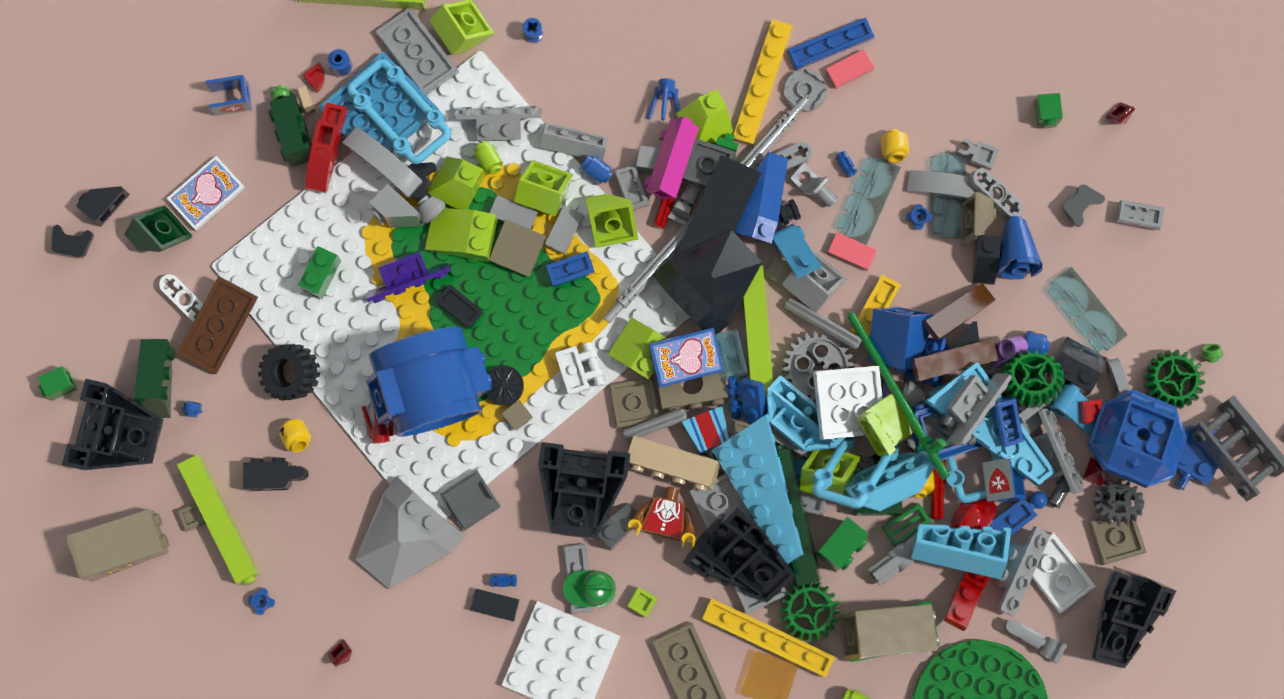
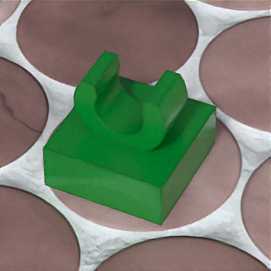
(728, 143)

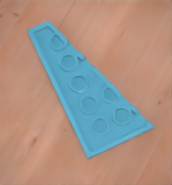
(1024, 456)
(759, 479)

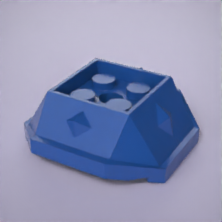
(1123, 453)

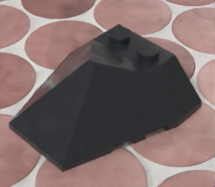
(710, 279)
(112, 431)
(580, 488)
(740, 555)
(1127, 613)

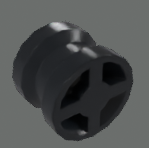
(789, 212)

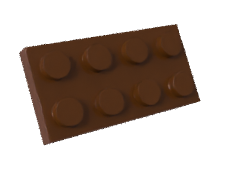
(217, 325)

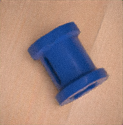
(535, 24)

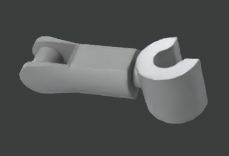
(683, 208)
(1050, 648)

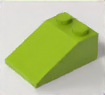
(463, 234)

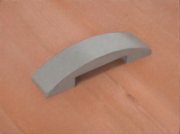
(383, 161)
(941, 184)

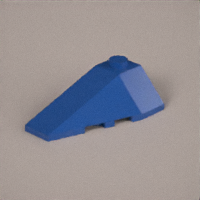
(763, 208)

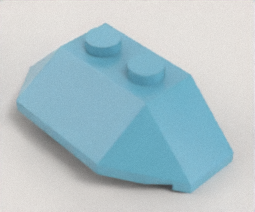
(796, 417)
(898, 480)

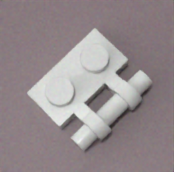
(572, 370)

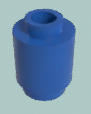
(340, 62)
(596, 169)

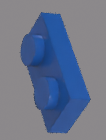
(570, 269)

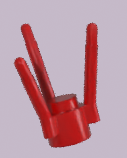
(378, 432)

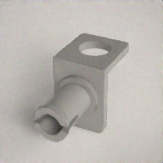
(814, 186)

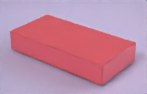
(849, 69)
(852, 251)

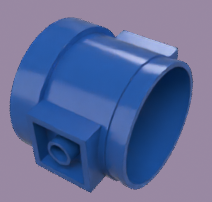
(427, 381)

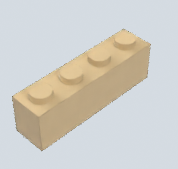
(674, 463)

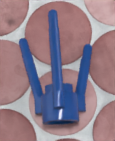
(664, 91)

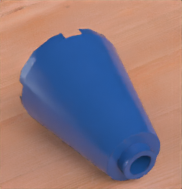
(1018, 251)

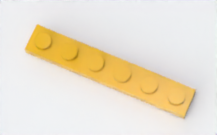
(762, 82)
(768, 638)

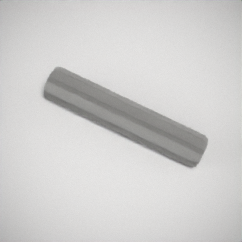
(655, 424)

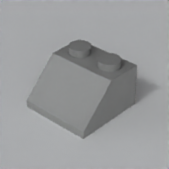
(394, 209)
(816, 286)

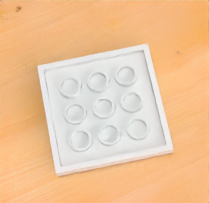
(560, 656)

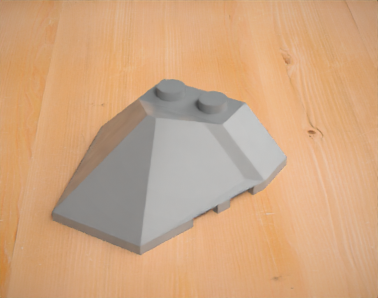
(405, 536)

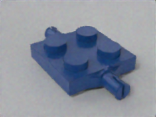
(1195, 463)

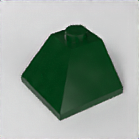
(156, 230)

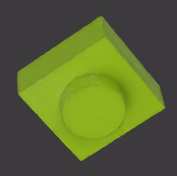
(642, 602)

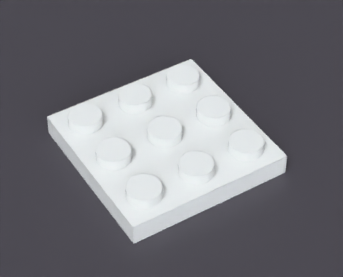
(842, 397)

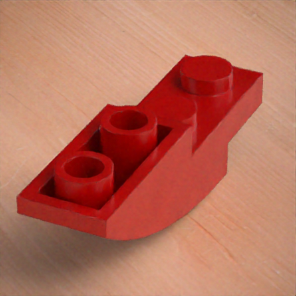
(324, 147)
(965, 599)

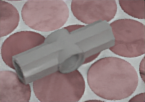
(895, 561)

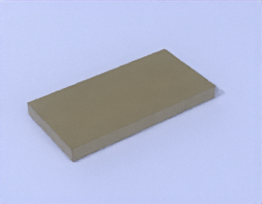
(687, 665)

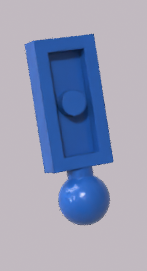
(1020, 513)

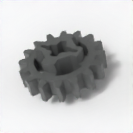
(1119, 502)

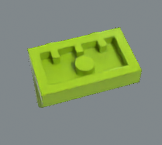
(884, 425)

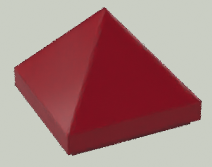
(1120, 113)
(1095, 473)
(340, 653)

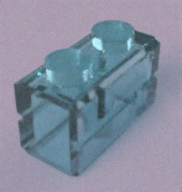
(731, 354)

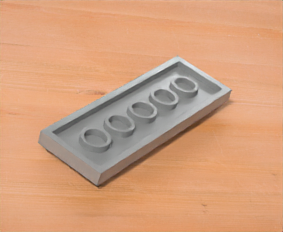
(711, 506)

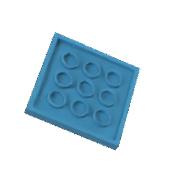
(388, 101)

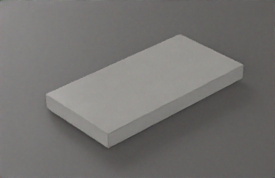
(416, 51)

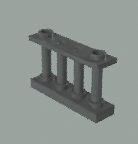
(1252, 434)

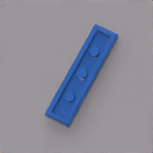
(830, 44)

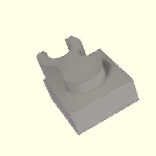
(982, 154)

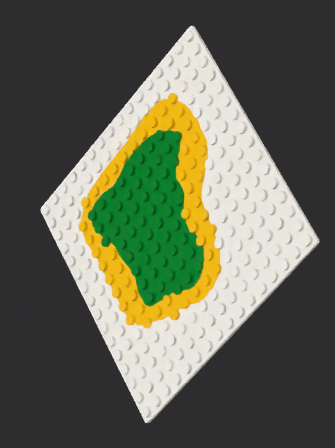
(522, 314)

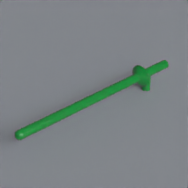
(925, 443)

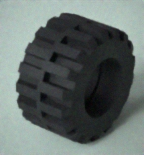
(273, 376)

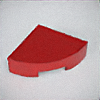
(315, 77)
(1089, 410)

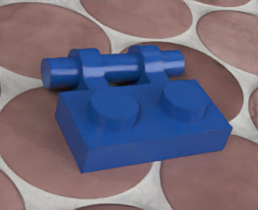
(753, 399)

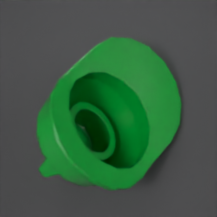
(589, 588)

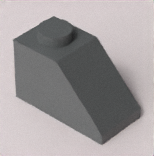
(615, 528)

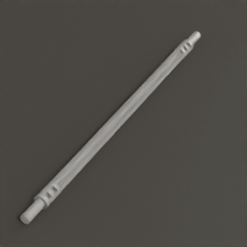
(672, 246)

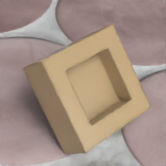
(305, 100)

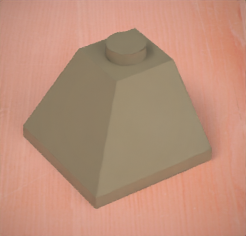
(976, 216)

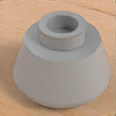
(430, 208)
(913, 394)

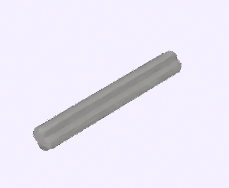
(822, 323)

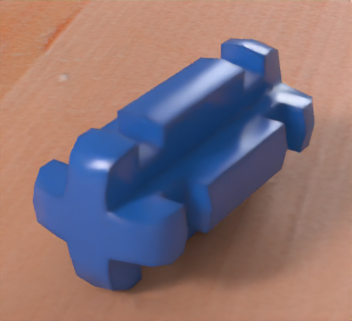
(846, 164)
(503, 580)

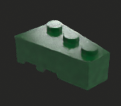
(290, 130)
(155, 376)

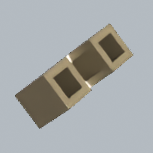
(712, 391)

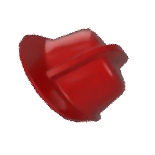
(974, 514)

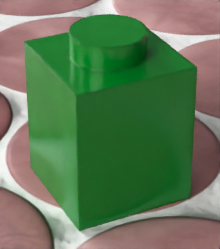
(1048, 110)
(56, 383)

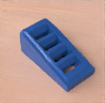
(1012, 411)

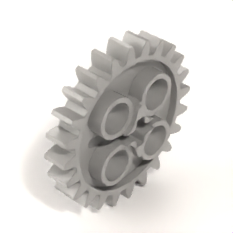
(835, 357)

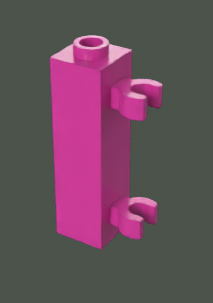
(672, 158)

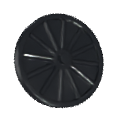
(506, 385)

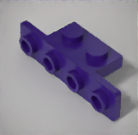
(405, 273)

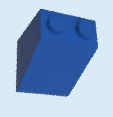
(898, 336)

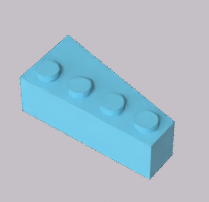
(963, 548)

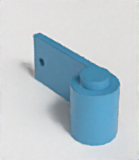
(795, 250)
(1067, 406)

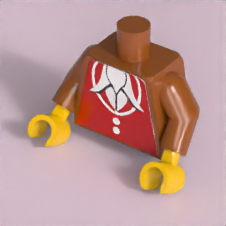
(665, 518)

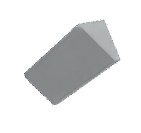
(572, 141)

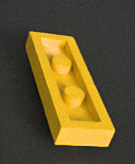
(880, 298)

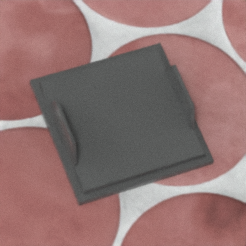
(470, 500)

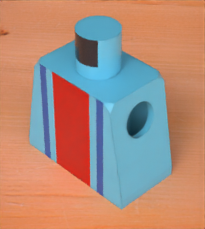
(707, 431)

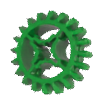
(1172, 370)
(1034, 390)
(804, 593)

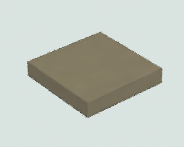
(517, 248)
(633, 402)
(1115, 541)

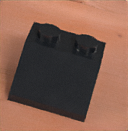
(1080, 365)

